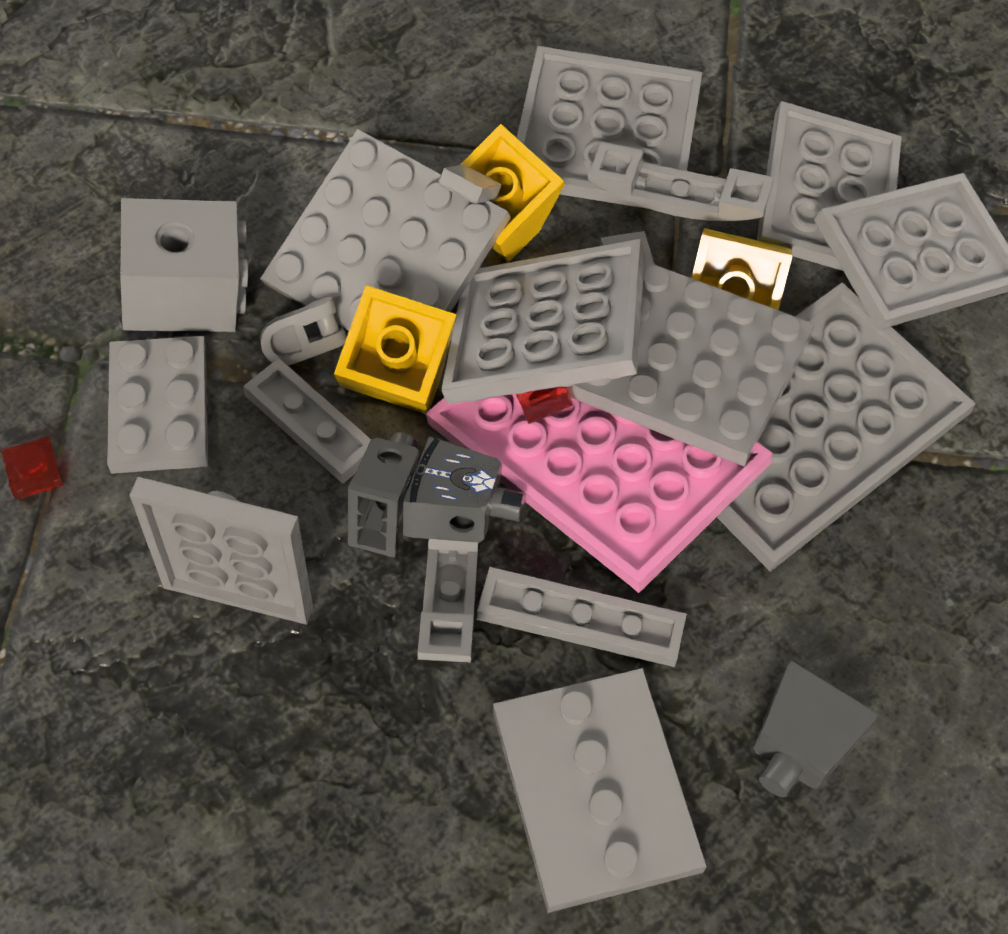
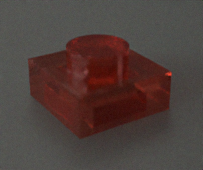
(543, 402)
(32, 468)

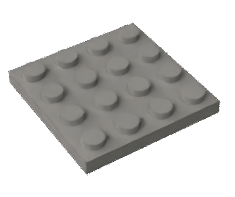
(594, 99)
(383, 227)
(547, 323)
(704, 365)

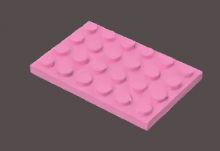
(603, 479)

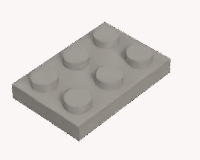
(157, 405)

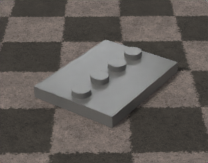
(820, 165)
(918, 249)
(224, 549)
(597, 790)

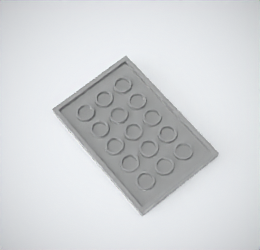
(841, 427)

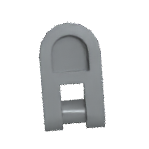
(287, 339)

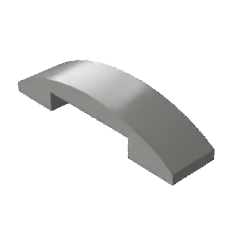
(677, 191)
(448, 601)

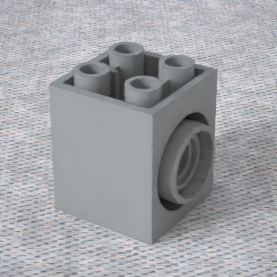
(182, 265)

